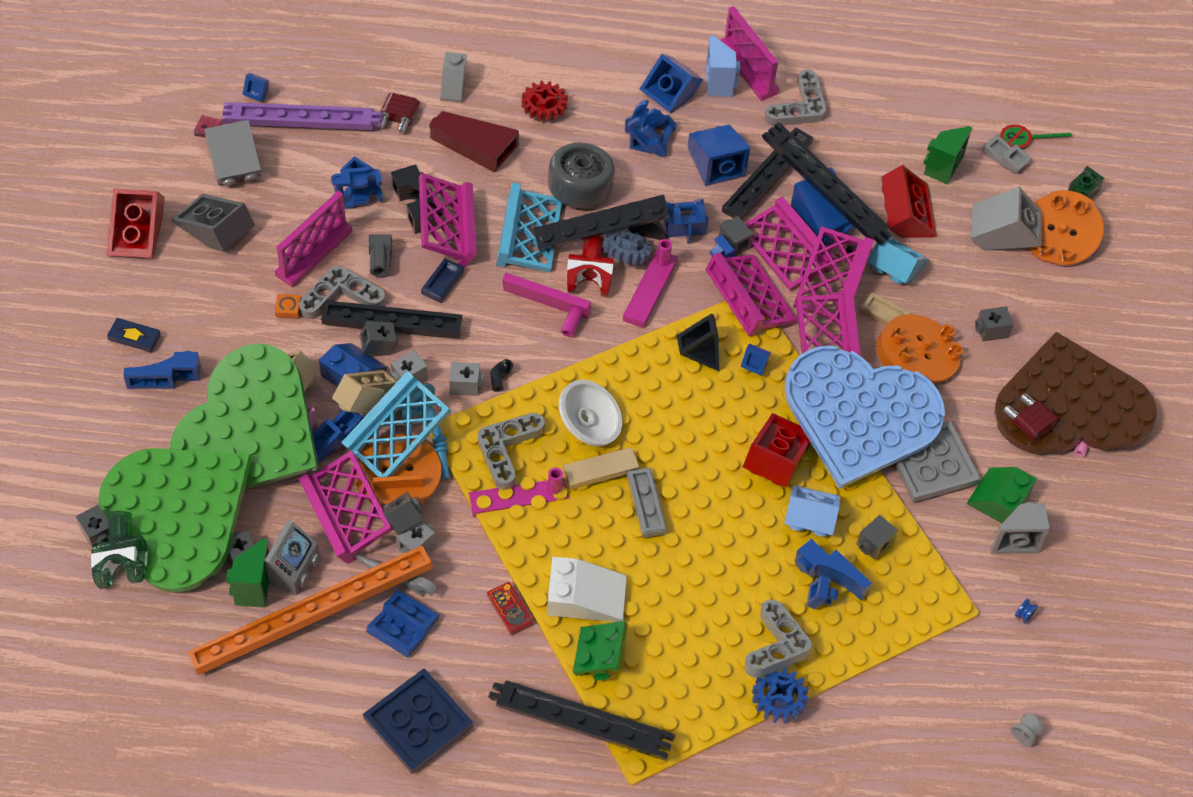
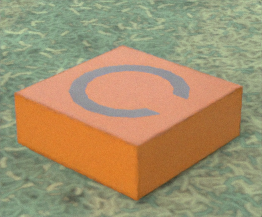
(287, 306)

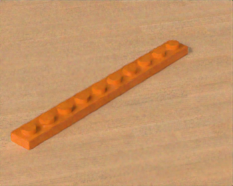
(309, 610)

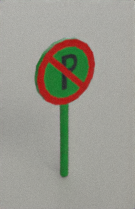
(1022, 137)

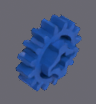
(780, 695)

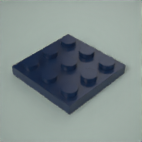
(418, 720)

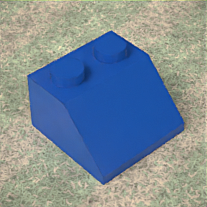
(670, 83)
(346, 359)

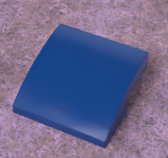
(402, 623)

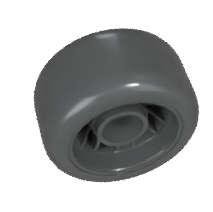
(581, 175)

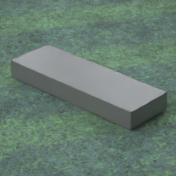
(646, 502)

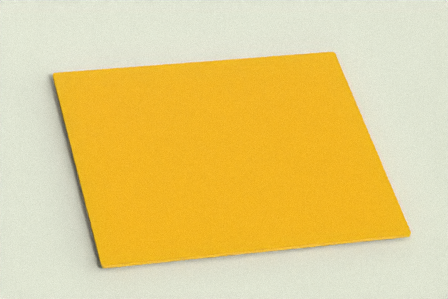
(726, 545)

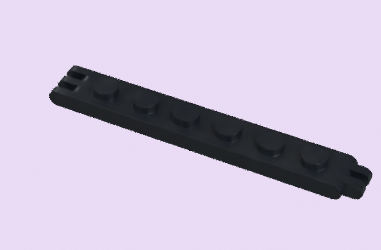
(827, 183)
(582, 719)

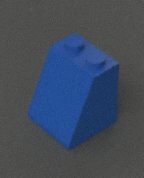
(719, 154)
(818, 211)

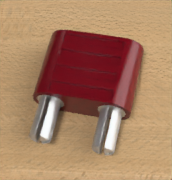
(400, 110)
(1035, 419)

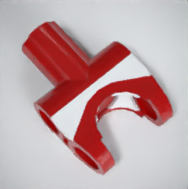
(590, 266)

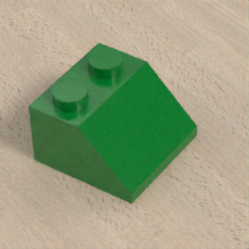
(946, 153)
(1002, 492)
(249, 576)

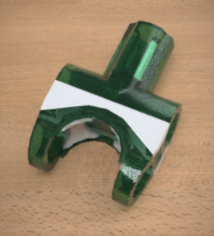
(119, 551)

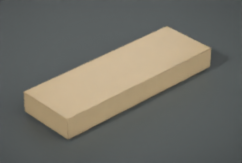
(600, 468)

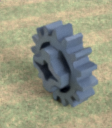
(627, 247)

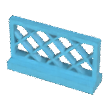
(510, 228)
(380, 417)

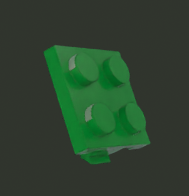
(600, 649)

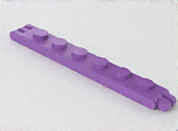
(301, 116)

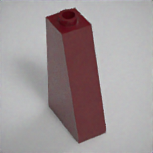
(475, 139)

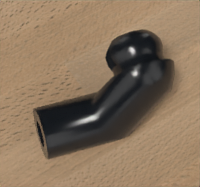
(498, 373)

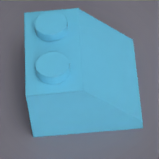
(897, 261)

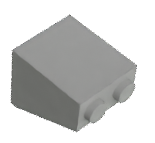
(232, 153)
(1006, 221)

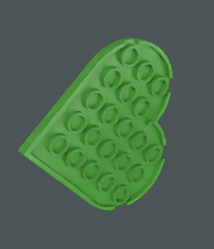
(254, 410)
(182, 507)

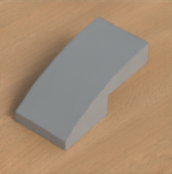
(1009, 157)

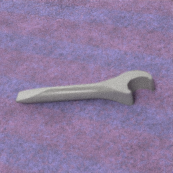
(417, 584)

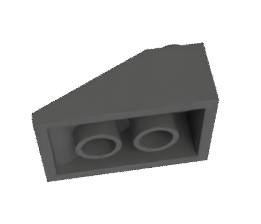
(215, 221)

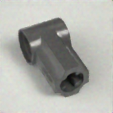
(380, 250)

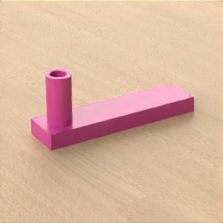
(651, 285)
(574, 305)
(520, 496)

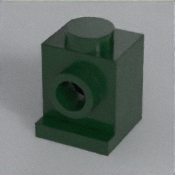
(1087, 183)

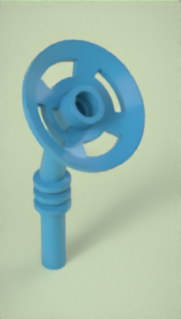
(439, 438)

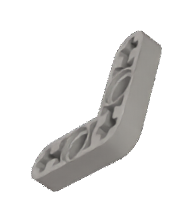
(805, 107)
(340, 285)
(501, 439)
(785, 644)

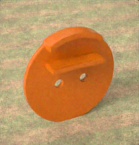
(1068, 213)
(900, 347)
(419, 482)

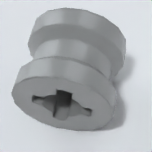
(1028, 729)

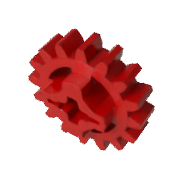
(544, 101)

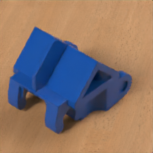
(642, 126)
(361, 183)
(686, 225)

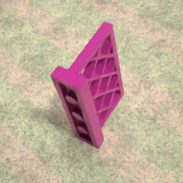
(752, 54)
(462, 220)
(799, 229)
(311, 251)
(853, 275)
(739, 297)
(846, 322)
(326, 511)

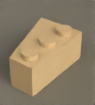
(363, 391)

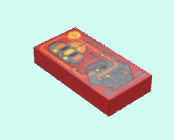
(510, 608)

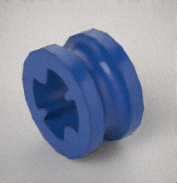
(1026, 610)

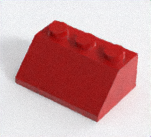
(908, 204)

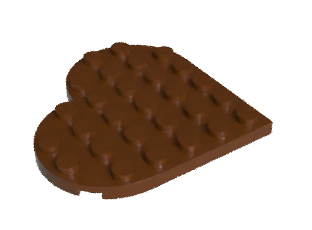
(1085, 392)

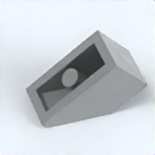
(453, 77)

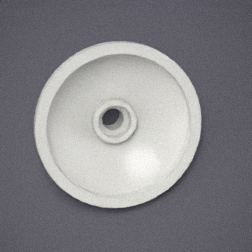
(590, 413)

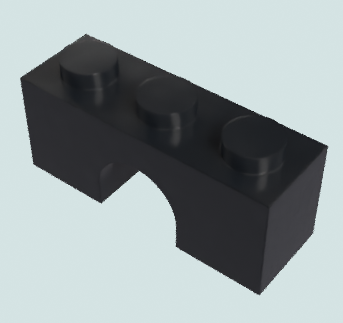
(406, 186)

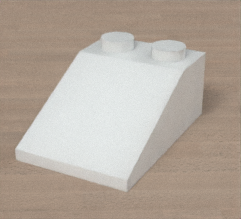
(585, 591)

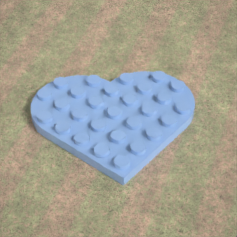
(860, 414)

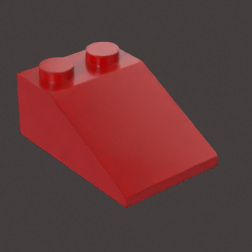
(135, 223)
(777, 450)

